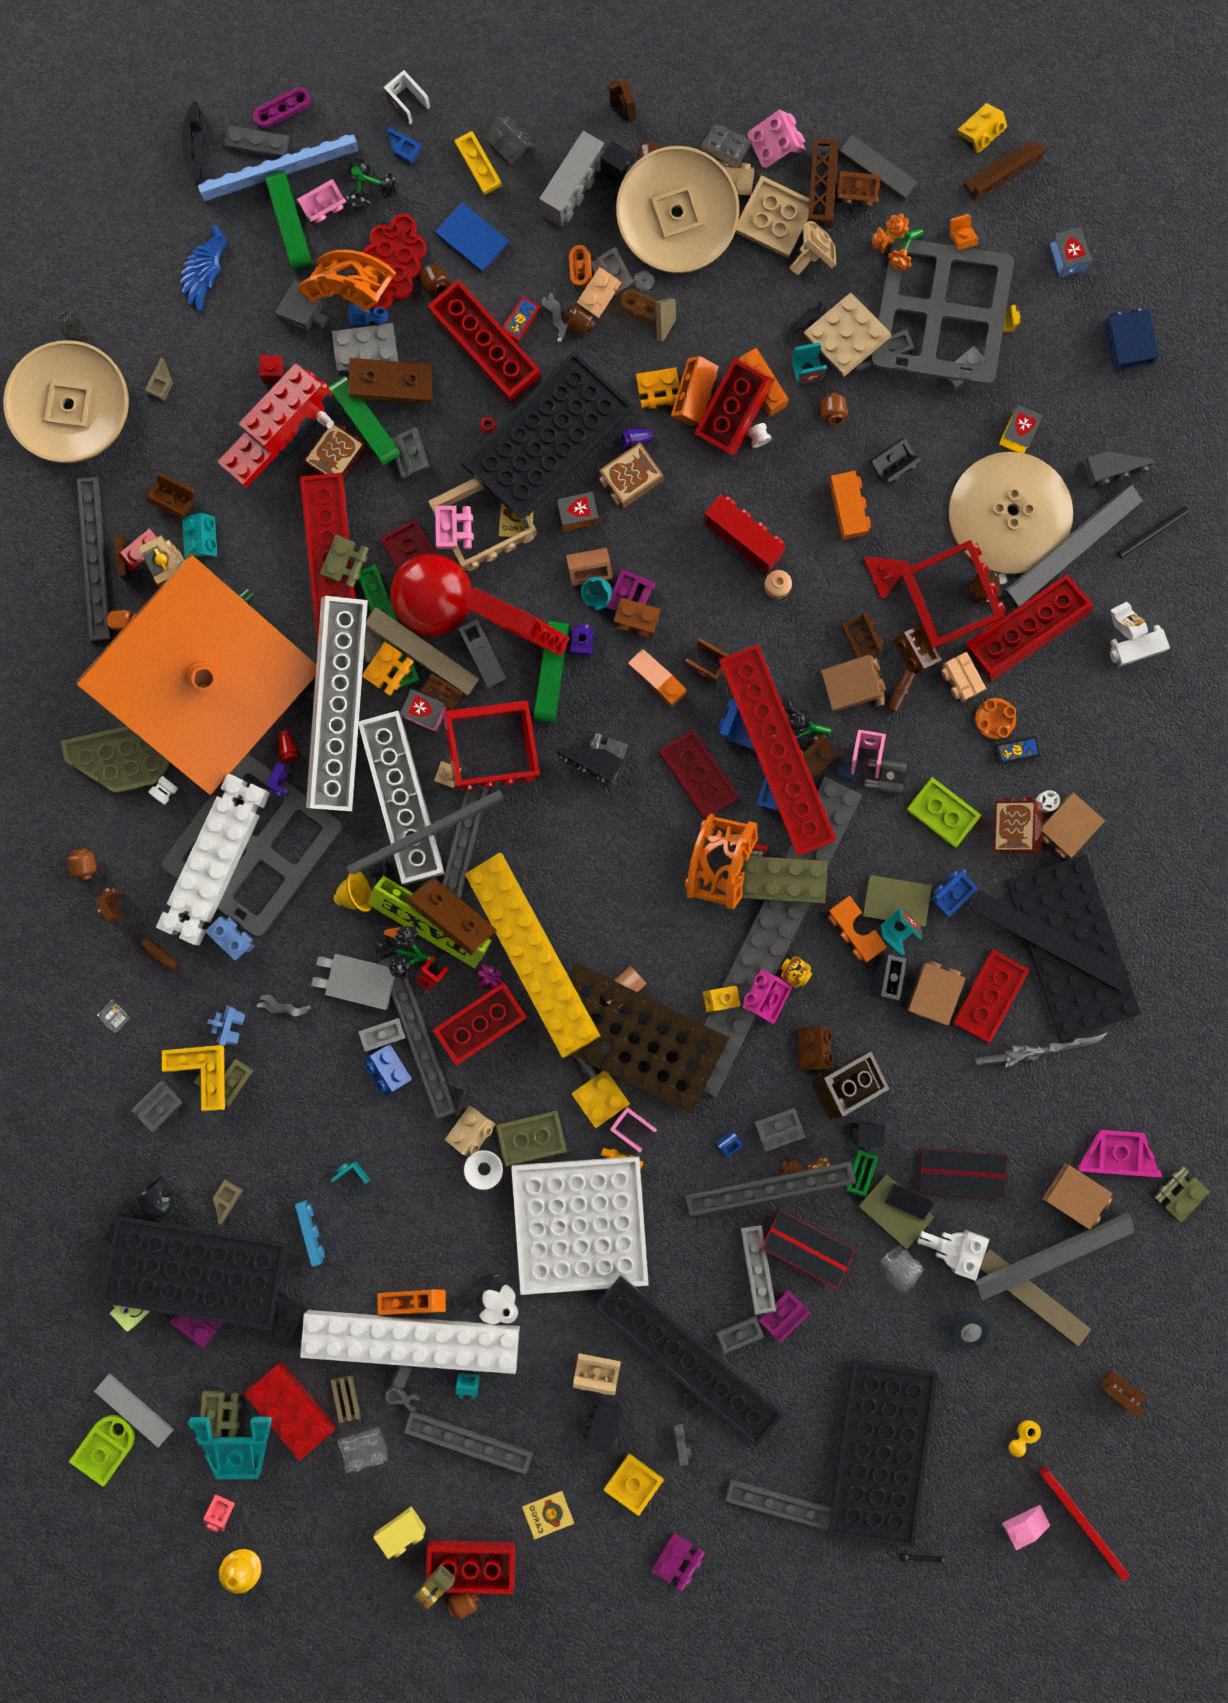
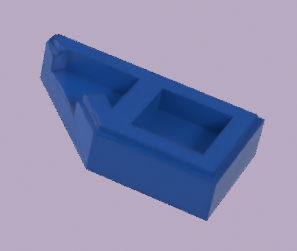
(403, 146)

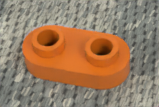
(581, 267)

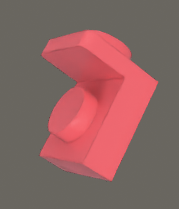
(218, 1513)

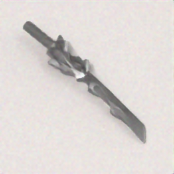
(1028, 1053)

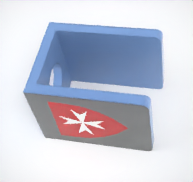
(1070, 252)

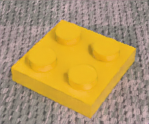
(600, 1098)
(633, 1484)

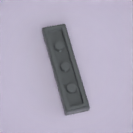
(874, 163)

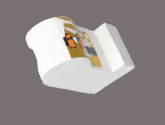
(1128, 622)

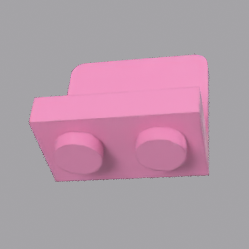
(776, 138)

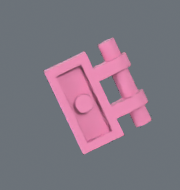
(447, 527)

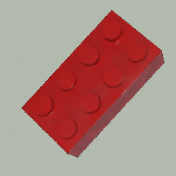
(734, 406)
(744, 534)
(480, 1023)
(293, 1411)
(475, 1565)

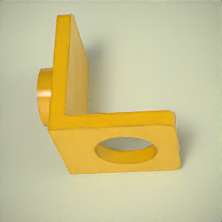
(721, 998)

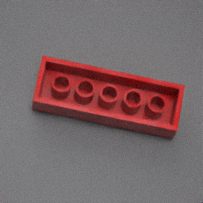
(484, 341)

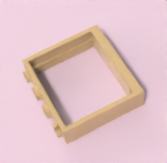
(463, 491)

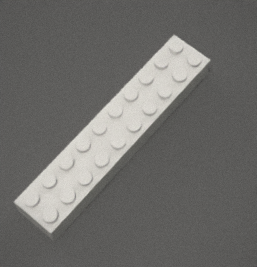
(336, 703)
(410, 1341)

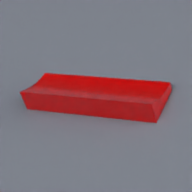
(1029, 627)

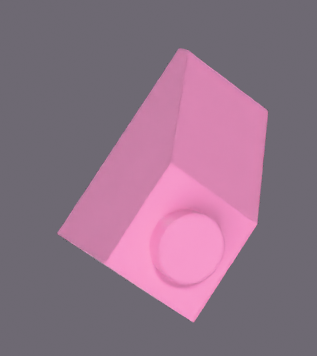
(1026, 1527)

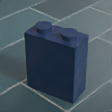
(1131, 339)

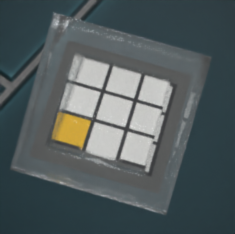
(113, 1016)

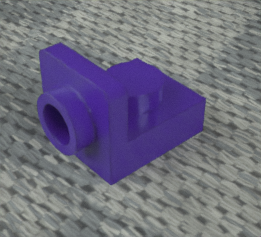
(277, 777)

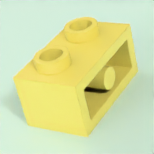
(400, 1533)

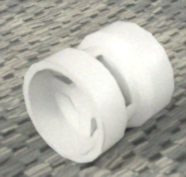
(166, 786)

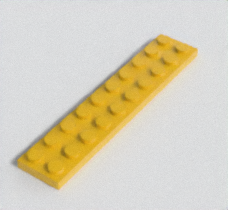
(532, 955)

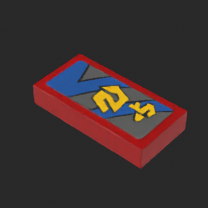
(521, 318)

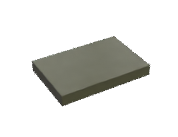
(887, 895)
(531, 1138)
(897, 1223)

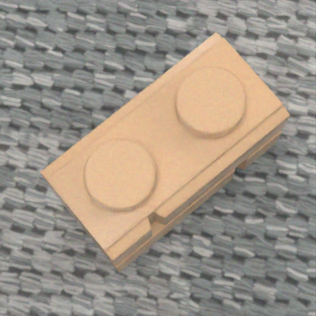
(599, 292)
(963, 677)

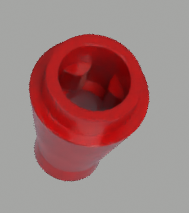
(287, 749)

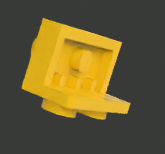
(983, 127)

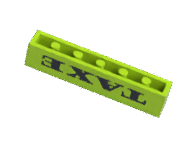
(391, 900)

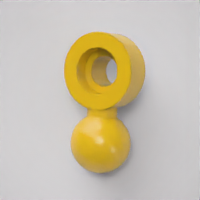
(1017, 1447)

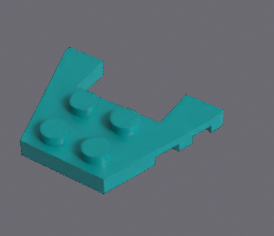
(233, 1455)

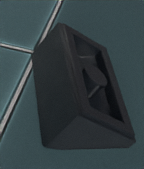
(909, 1201)

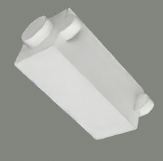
(1140, 648)

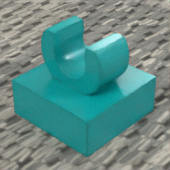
(467, 1385)

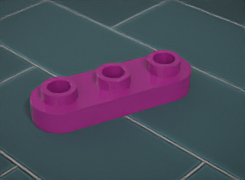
(272, 108)

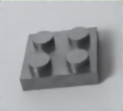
(726, 145)

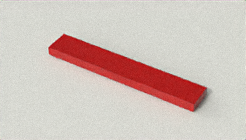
(1083, 1522)

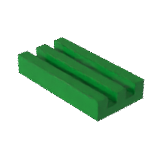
(870, 1173)

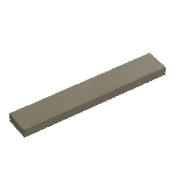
(421, 651)
(1040, 1302)

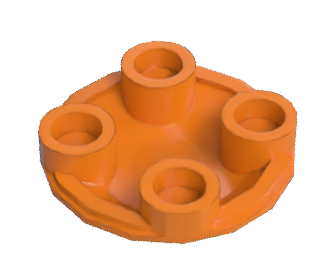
(995, 718)

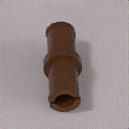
(901, 691)
(158, 954)

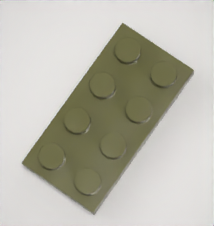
(785, 879)

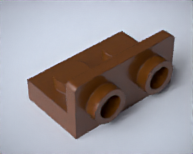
(621, 95)
(917, 649)
(819, 755)
(1123, 1393)

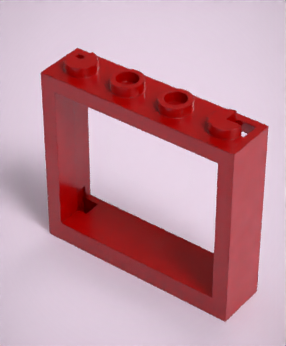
(920, 604)
(517, 621)
(520, 708)

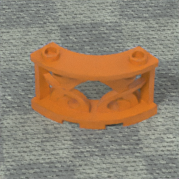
(354, 288)
(733, 885)

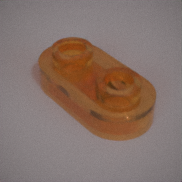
(641, 304)

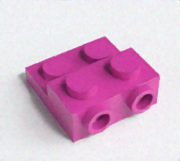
(767, 996)

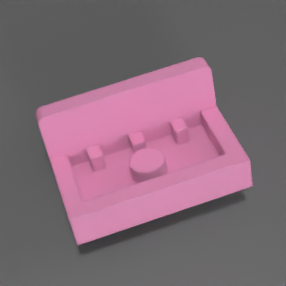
(321, 200)

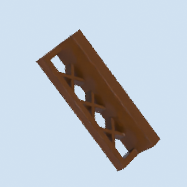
(1004, 169)
(831, 181)

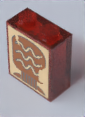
(336, 452)
(1018, 826)

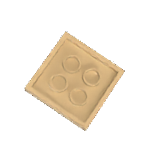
(774, 217)
(847, 334)

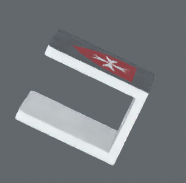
(404, 81)

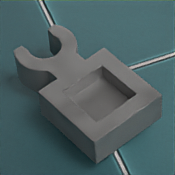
(684, 1450)

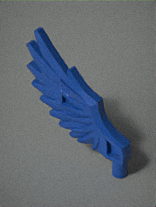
(203, 268)

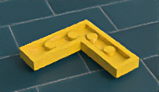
(210, 1061)

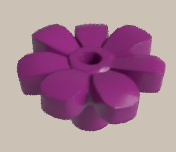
(489, 976)

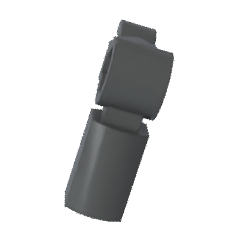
(394, 1394)

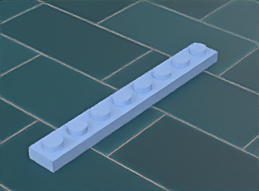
(289, 163)

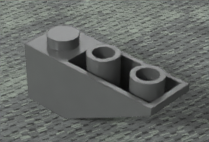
(1111, 465)
(482, 653)

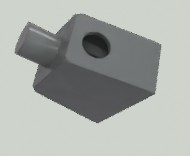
(299, 310)

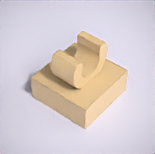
(444, 775)

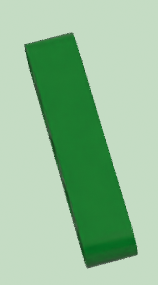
(288, 220)
(365, 422)
(550, 680)

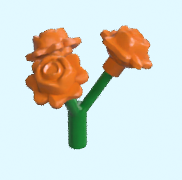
(896, 230)

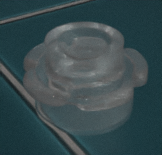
(644, 286)

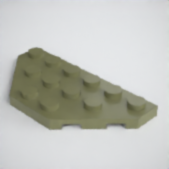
(116, 759)

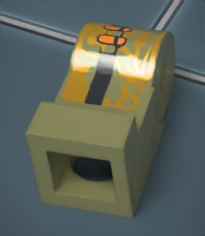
(434, 1587)

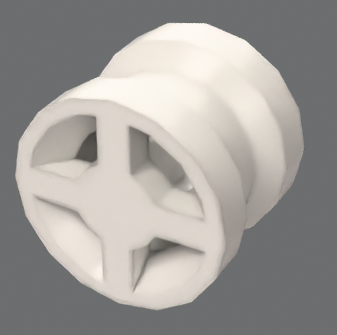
(759, 435)
(1051, 799)

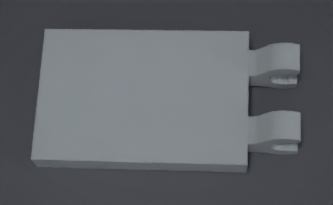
(356, 980)

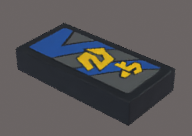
(1017, 750)

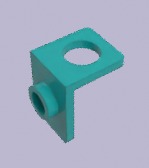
(343, 1169)

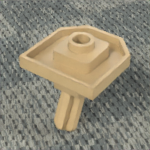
(816, 245)

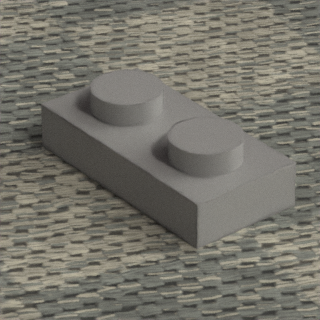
(971, 357)
(382, 1034)

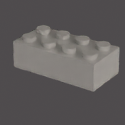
(572, 180)

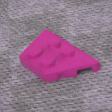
(1120, 1154)

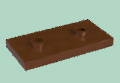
(390, 380)
(451, 916)

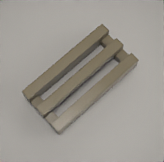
(348, 1417)

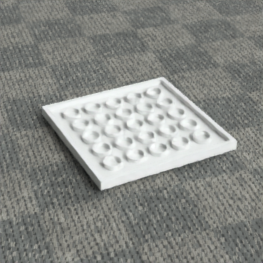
(579, 1224)

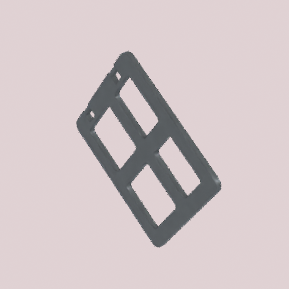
(937, 308)
(260, 849)

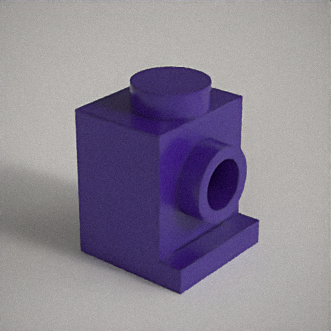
(582, 648)

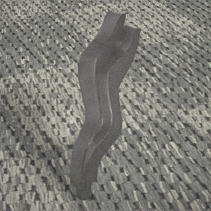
(553, 307)
(274, 1007)

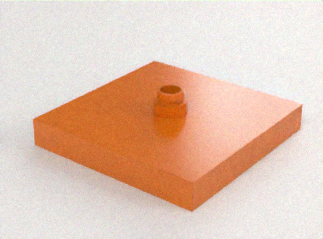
(198, 674)

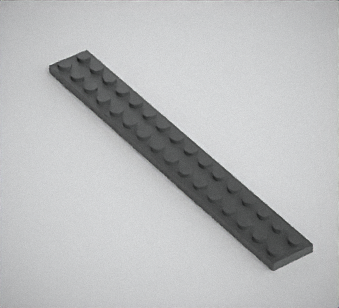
(770, 939)

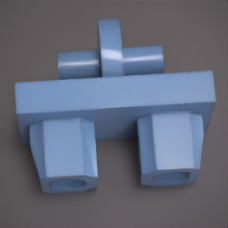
(225, 1035)

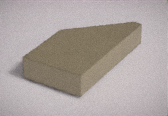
(665, 317)
(160, 381)
(225, 1199)

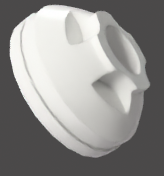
(483, 1181)

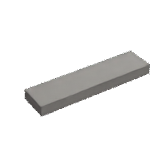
(758, 1270)
(134, 1410)

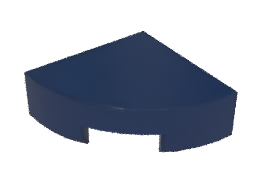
(845, 771)

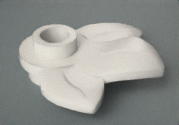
(497, 1303)

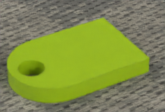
(104, 1449)

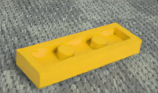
(478, 163)

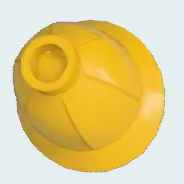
(354, 892)
(240, 1571)

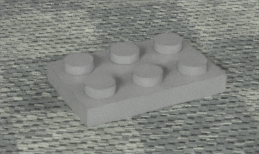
(366, 342)

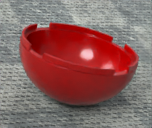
(430, 595)

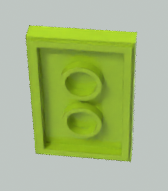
(943, 812)

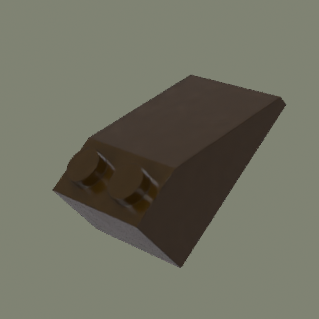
(850, 1085)

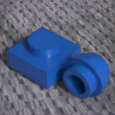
(359, 317)

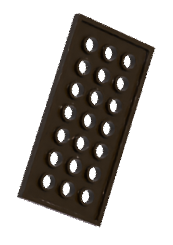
(658, 1013)

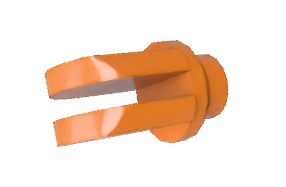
(119, 619)

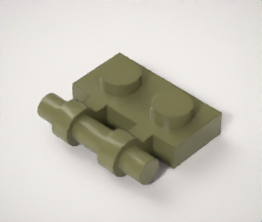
(339, 557)
(1186, 1198)
(213, 1406)

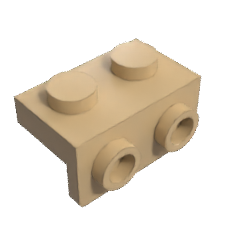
(741, 176)
(470, 1132)
(596, 1374)

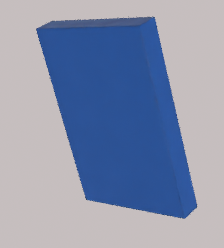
(472, 237)

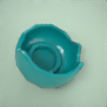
(596, 592)

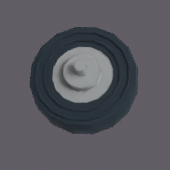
(969, 1329)

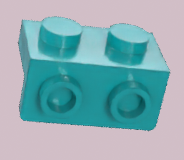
(199, 535)

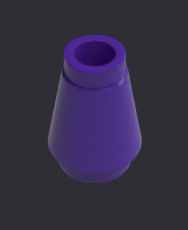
(634, 436)

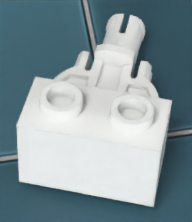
(962, 1252)

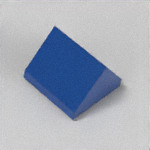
(729, 1143)

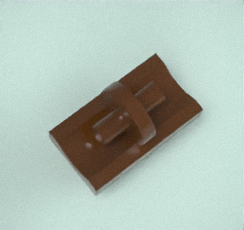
(442, 691)

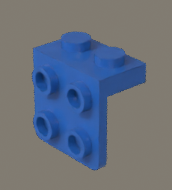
(733, 728)

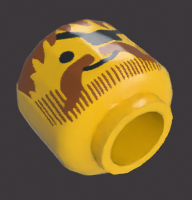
(796, 972)

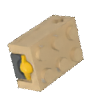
(161, 558)

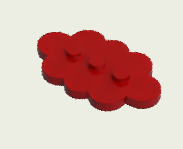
(402, 251)

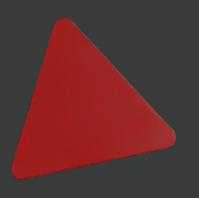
(885, 573)

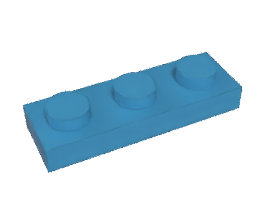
(310, 1232)

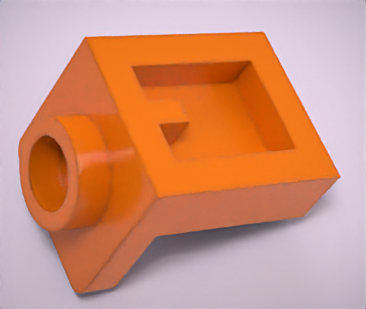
(962, 232)

